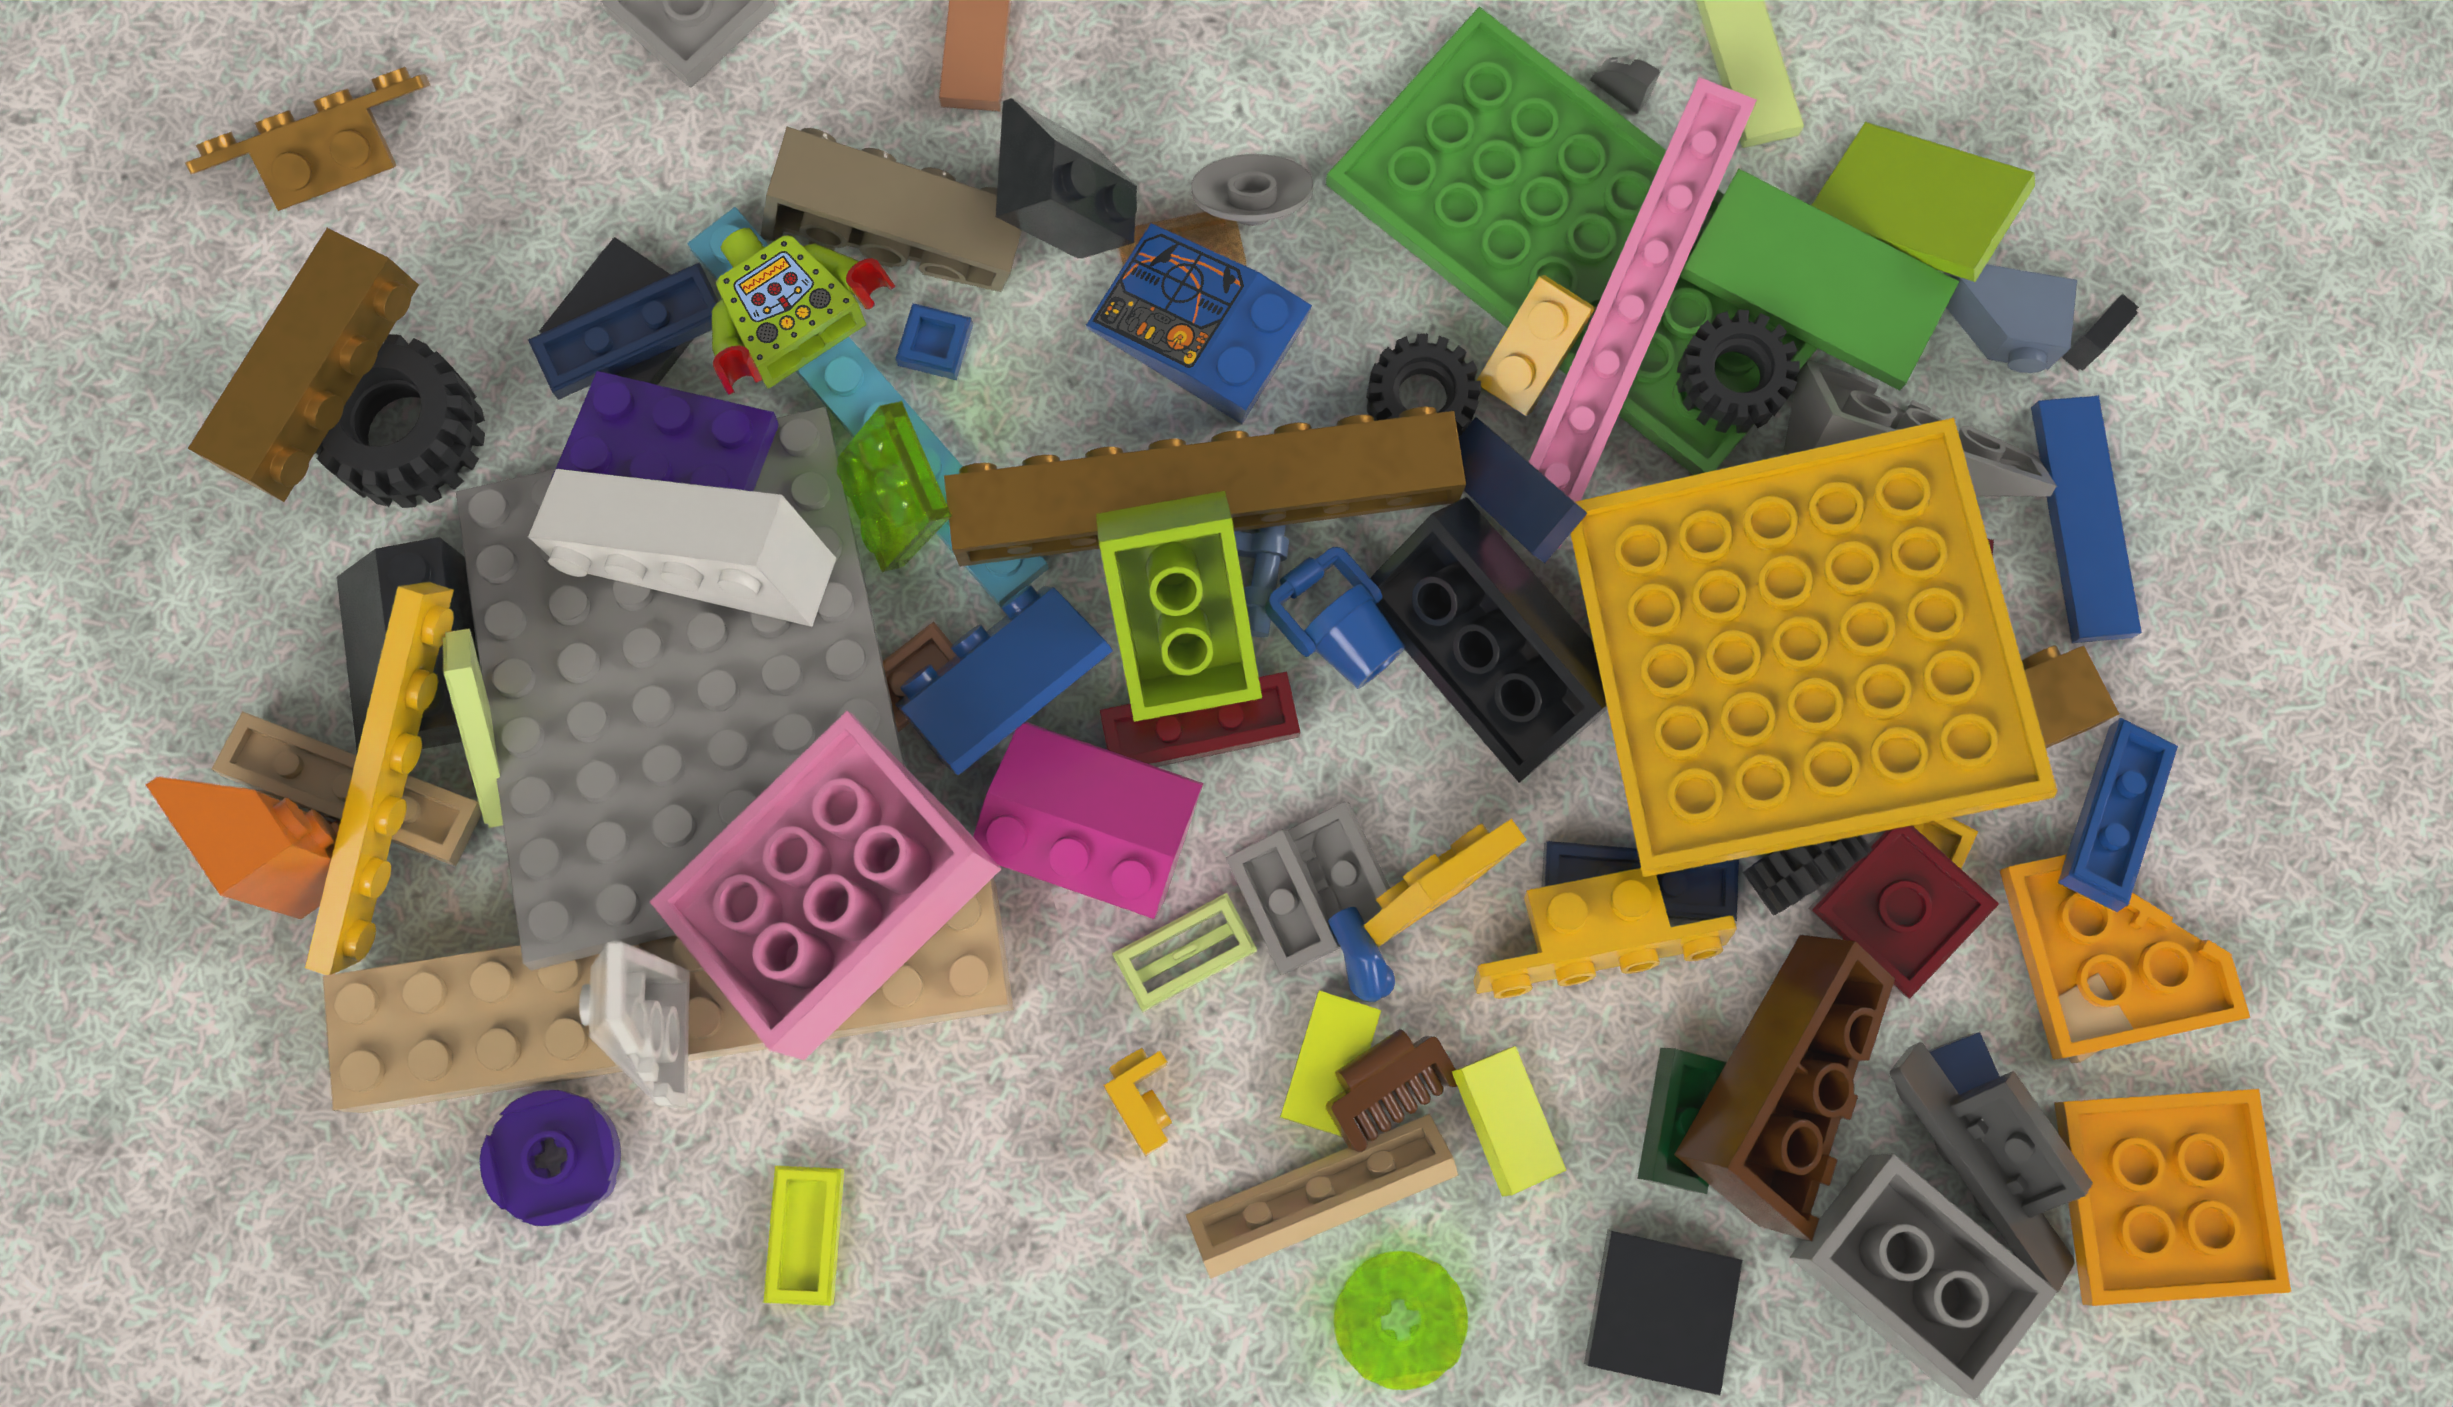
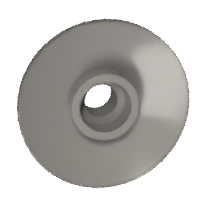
(1252, 188)

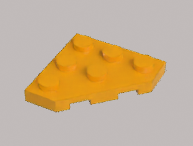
(2150, 965)

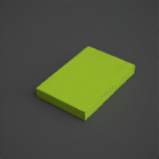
(1926, 198)

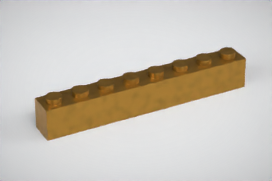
(1266, 479)

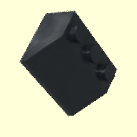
(366, 606)

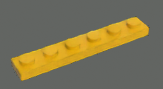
(383, 760)

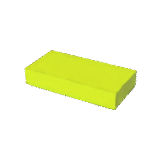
(1334, 1037)
(1509, 1121)
(804, 1235)

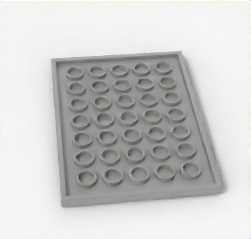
(648, 714)

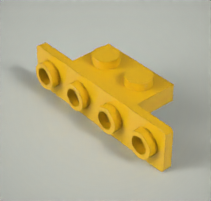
(1600, 927)

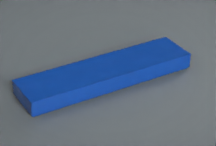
(2086, 520)

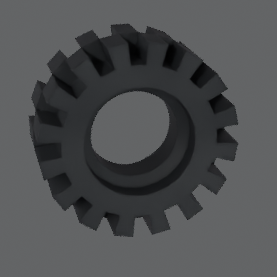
(1753, 341)
(1427, 359)
(1794, 873)

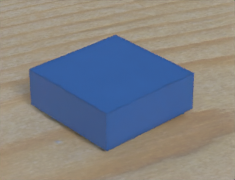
(934, 341)

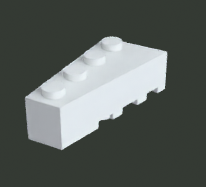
(686, 541)

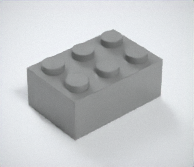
(1924, 1275)

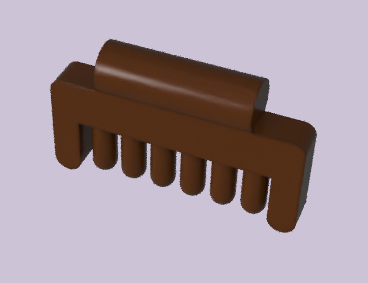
(1377, 1075)

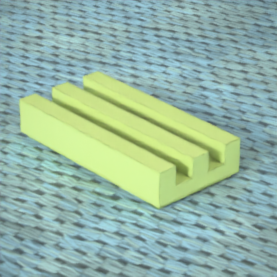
(1136, 978)

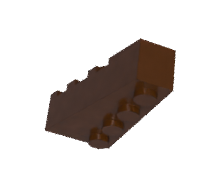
(1789, 1083)

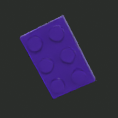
(667, 435)

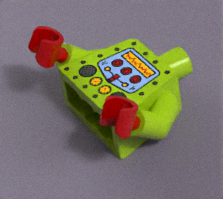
(785, 306)

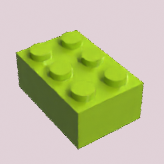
(1179, 605)

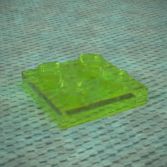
(892, 487)

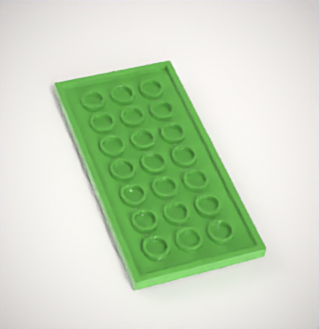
(1521, 173)

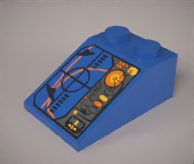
(1200, 320)

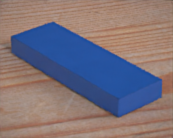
(2118, 815)

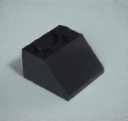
(1061, 186)

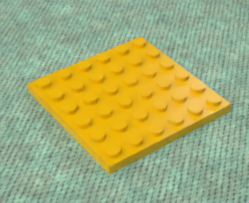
(1807, 650)

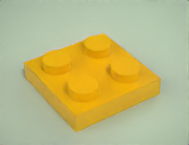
(1442, 878)

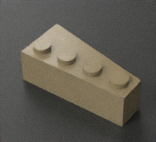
(887, 210)

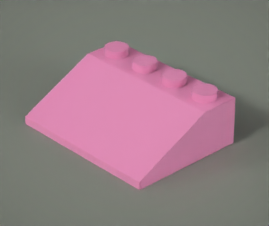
(823, 888)

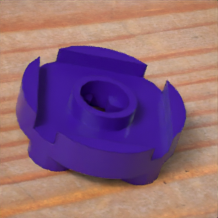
(519, 1136)

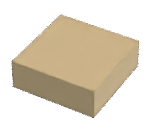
(2088, 1020)

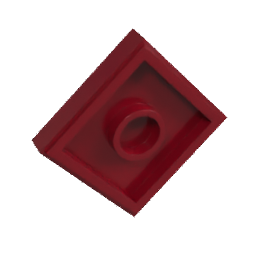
(1905, 906)

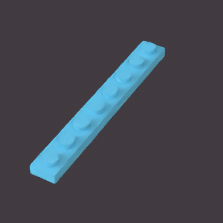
(853, 392)

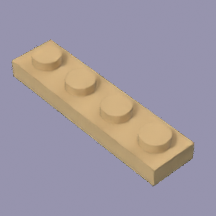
(319, 779)
(1321, 1196)

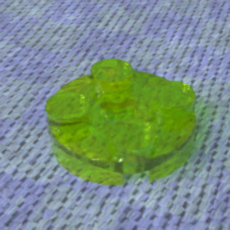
(1434, 1339)

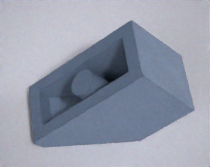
(2016, 316)

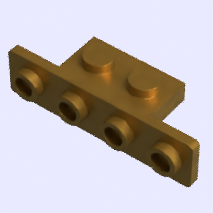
(317, 151)

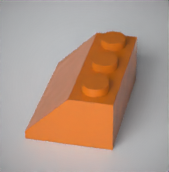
(251, 843)

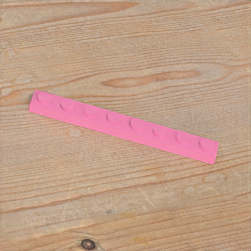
(1640, 286)

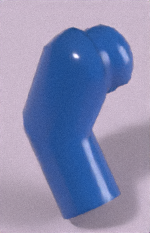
(1365, 966)

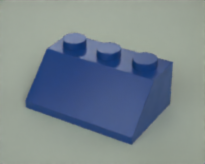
(1001, 676)

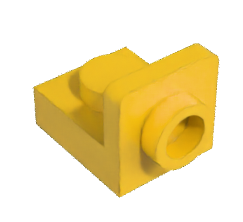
(1144, 1112)

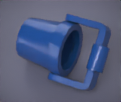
(1350, 630)

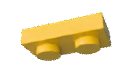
(1535, 345)

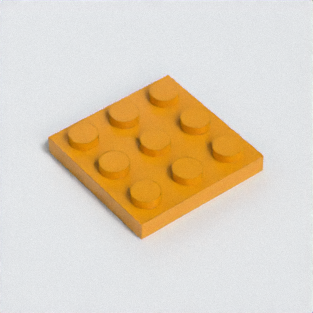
(2174, 1199)

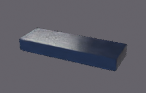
(626, 331)
(1516, 492)
(1687, 893)

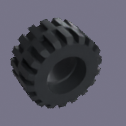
(429, 452)

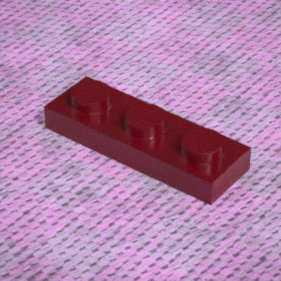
(1205, 731)

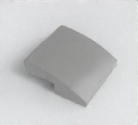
(1305, 878)

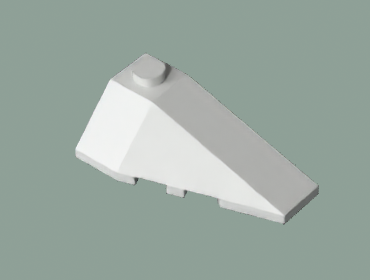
(641, 1019)

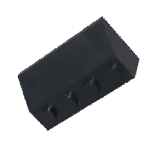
(1491, 637)

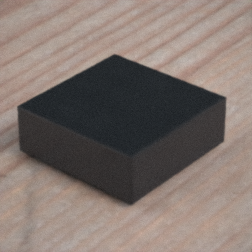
(2101, 333)

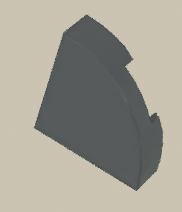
(1627, 83)

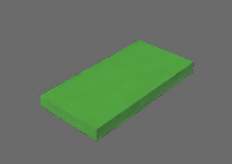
(1820, 279)

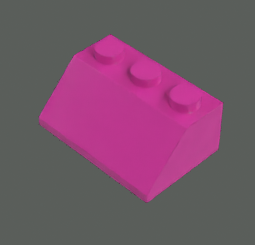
(1087, 819)

